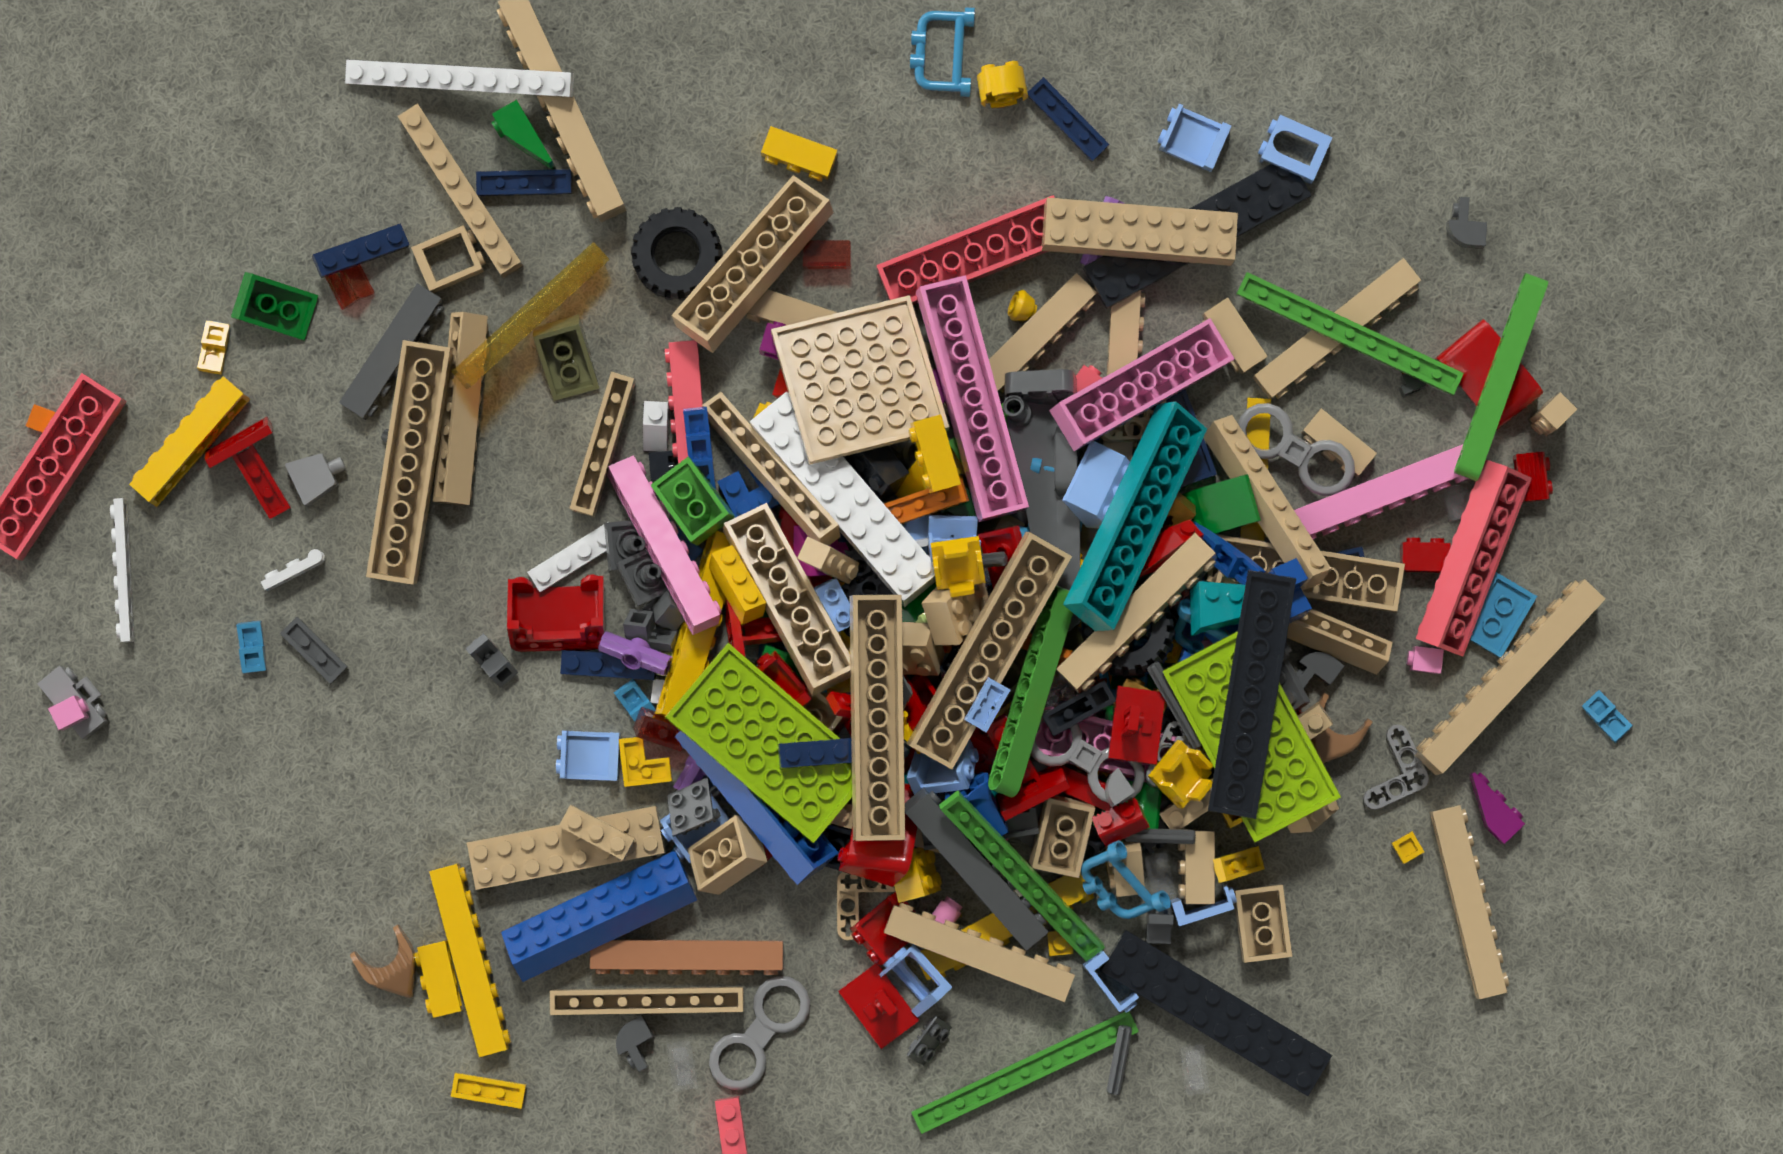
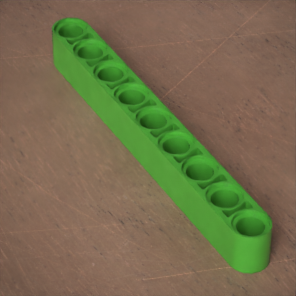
(1501, 377)
(1031, 695)

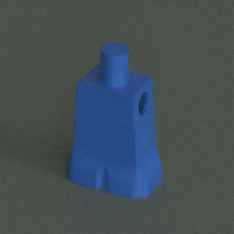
(984, 801)

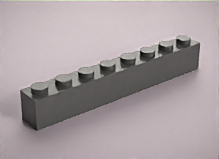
(976, 869)

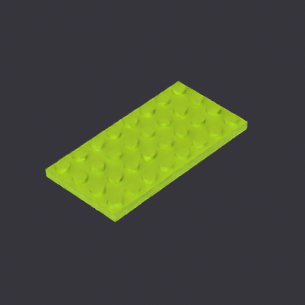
(740, 721)
(1294, 774)

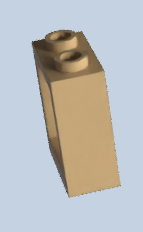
(477, 258)

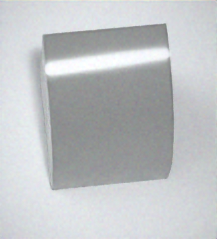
(1117, 788)

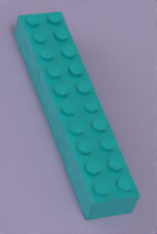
(1135, 517)

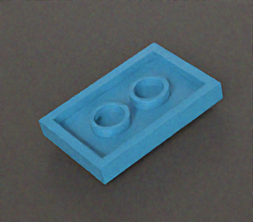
(1501, 615)

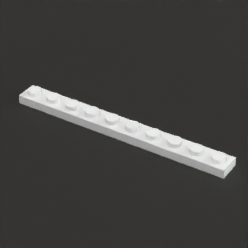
(459, 78)

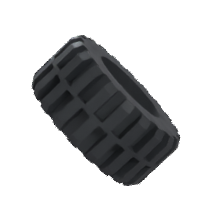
(656, 228)
(1155, 650)

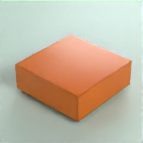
(39, 418)

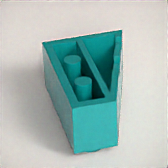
(1215, 605)

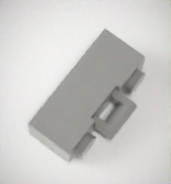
(62, 685)

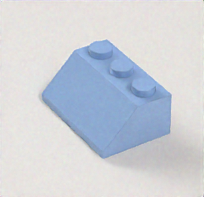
(1095, 483)

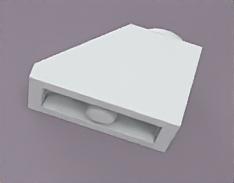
(655, 426)

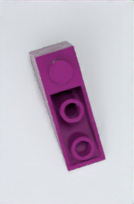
(1496, 815)

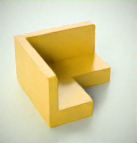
(639, 770)

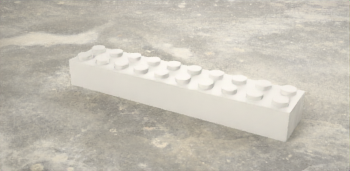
(852, 504)

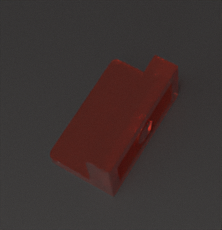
(827, 254)
(350, 286)

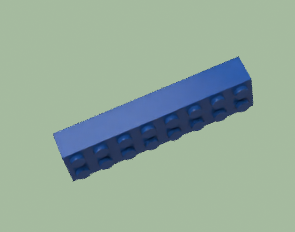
(785, 843)
(598, 916)

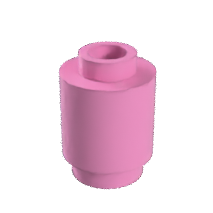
(947, 910)

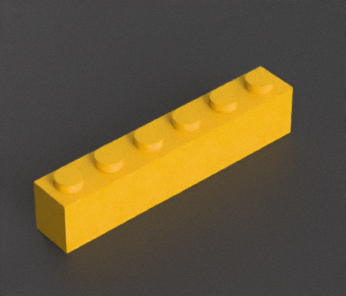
(189, 441)

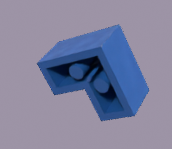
(742, 500)
(1300, 604)

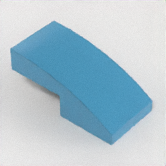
(251, 646)
(633, 698)
(1607, 716)

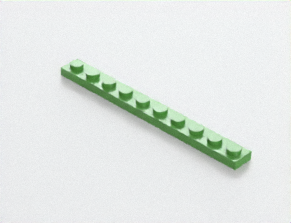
(1349, 333)
(1021, 875)
(1021, 1073)

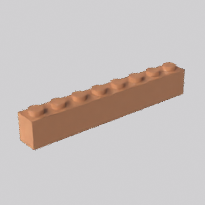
(688, 955)

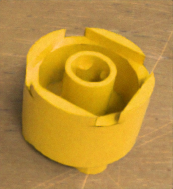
(1002, 84)

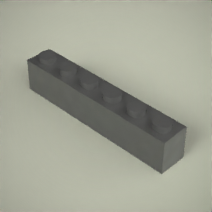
(383, 363)

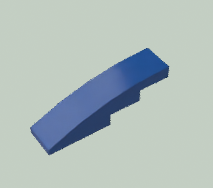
(699, 441)
(1229, 559)

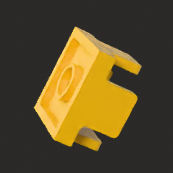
(958, 565)
(1182, 774)

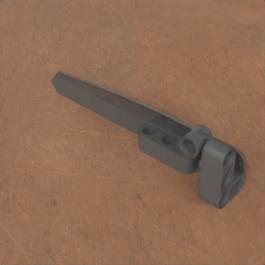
(1037, 435)

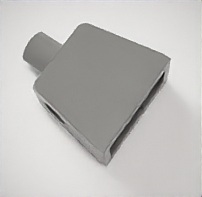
(314, 476)

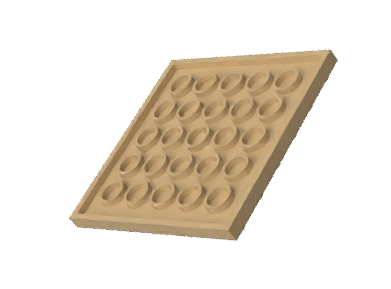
(857, 378)

